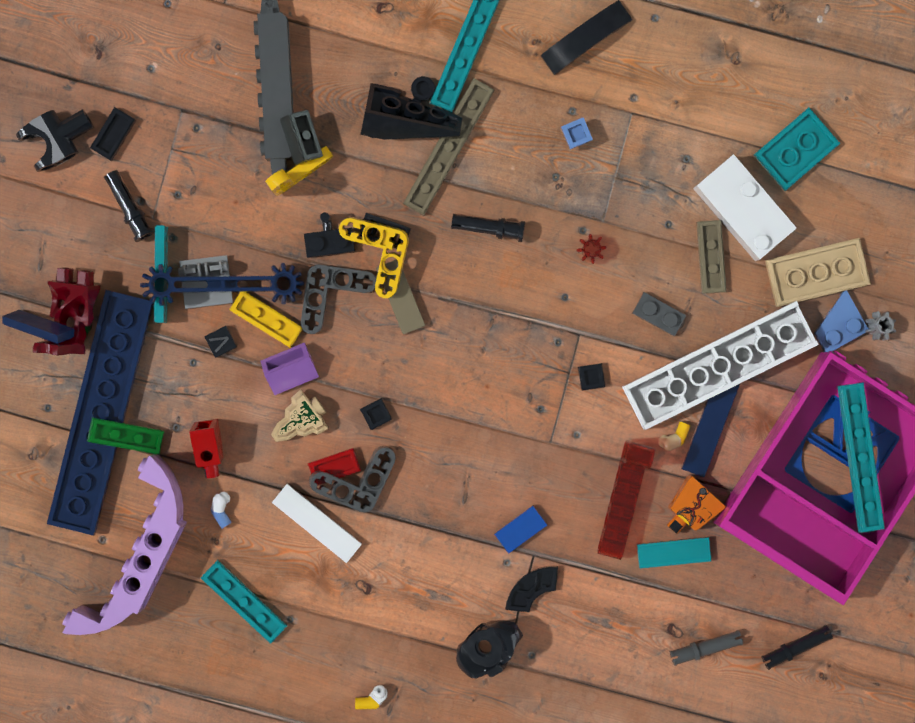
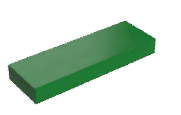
(125, 436)

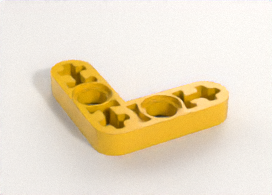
(283, 181)
(384, 242)

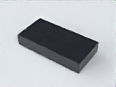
(113, 134)

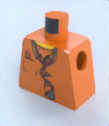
(693, 506)

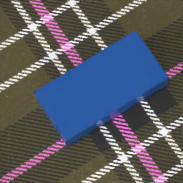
(520, 529)

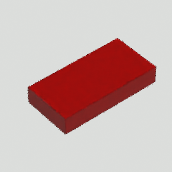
(339, 465)

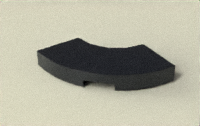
(530, 587)

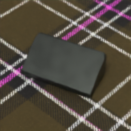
(301, 137)

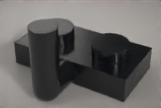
(327, 241)

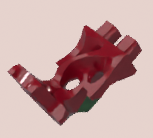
(78, 303)

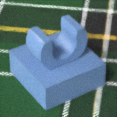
(576, 133)

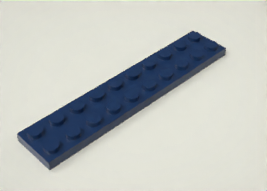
(102, 396)

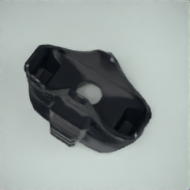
(503, 639)

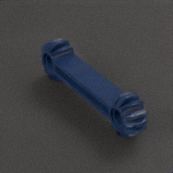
(223, 284)

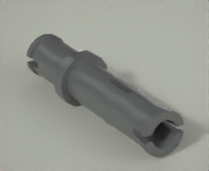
(704, 648)

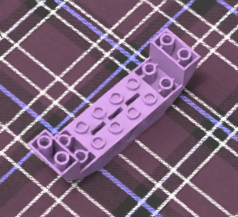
(166, 522)

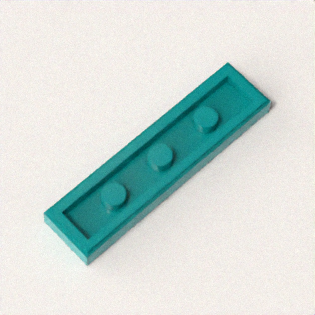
(161, 284)
(244, 601)

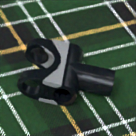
(57, 136)

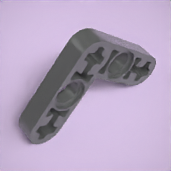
(329, 282)
(363, 487)

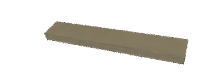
(448, 148)

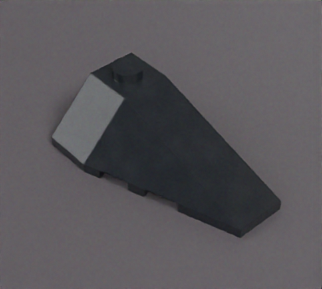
(397, 117)

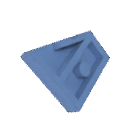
(841, 324)

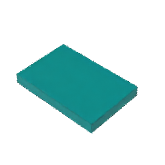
(796, 149)

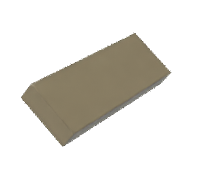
(711, 256)
(403, 302)

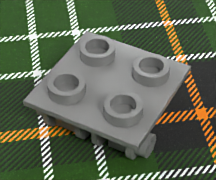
(204, 267)

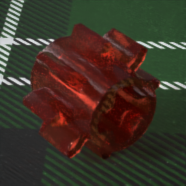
(595, 243)

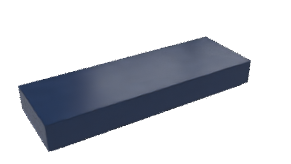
(38, 326)

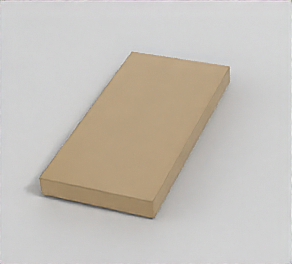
(817, 272)

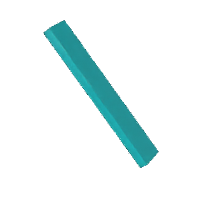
(463, 54)
(861, 457)

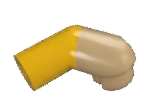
(675, 440)

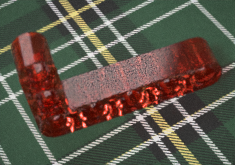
(624, 497)

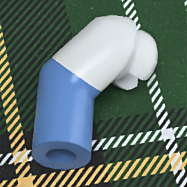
(218, 509)

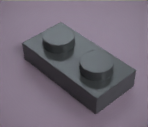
(659, 314)

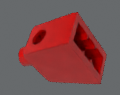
(207, 437)

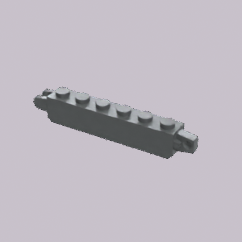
(275, 82)

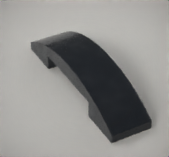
(586, 36)

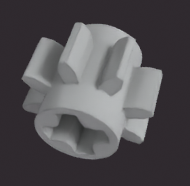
(886, 325)

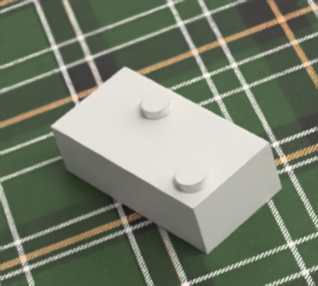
(744, 208)

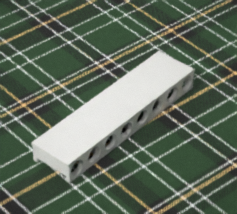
(720, 365)

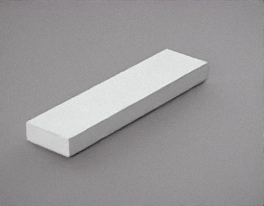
(316, 523)

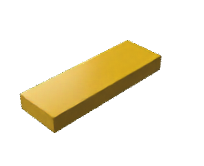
(266, 319)

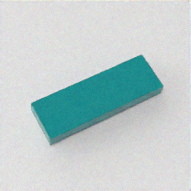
(673, 552)

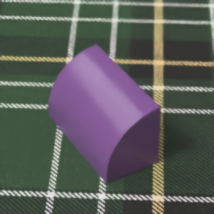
(289, 368)

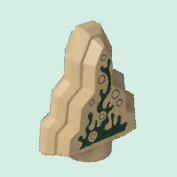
(301, 418)

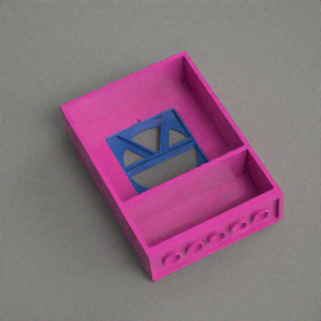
(795, 522)

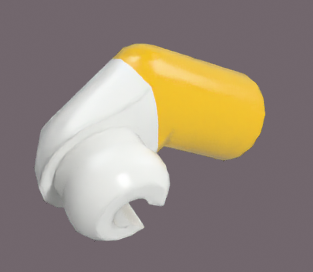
(373, 701)

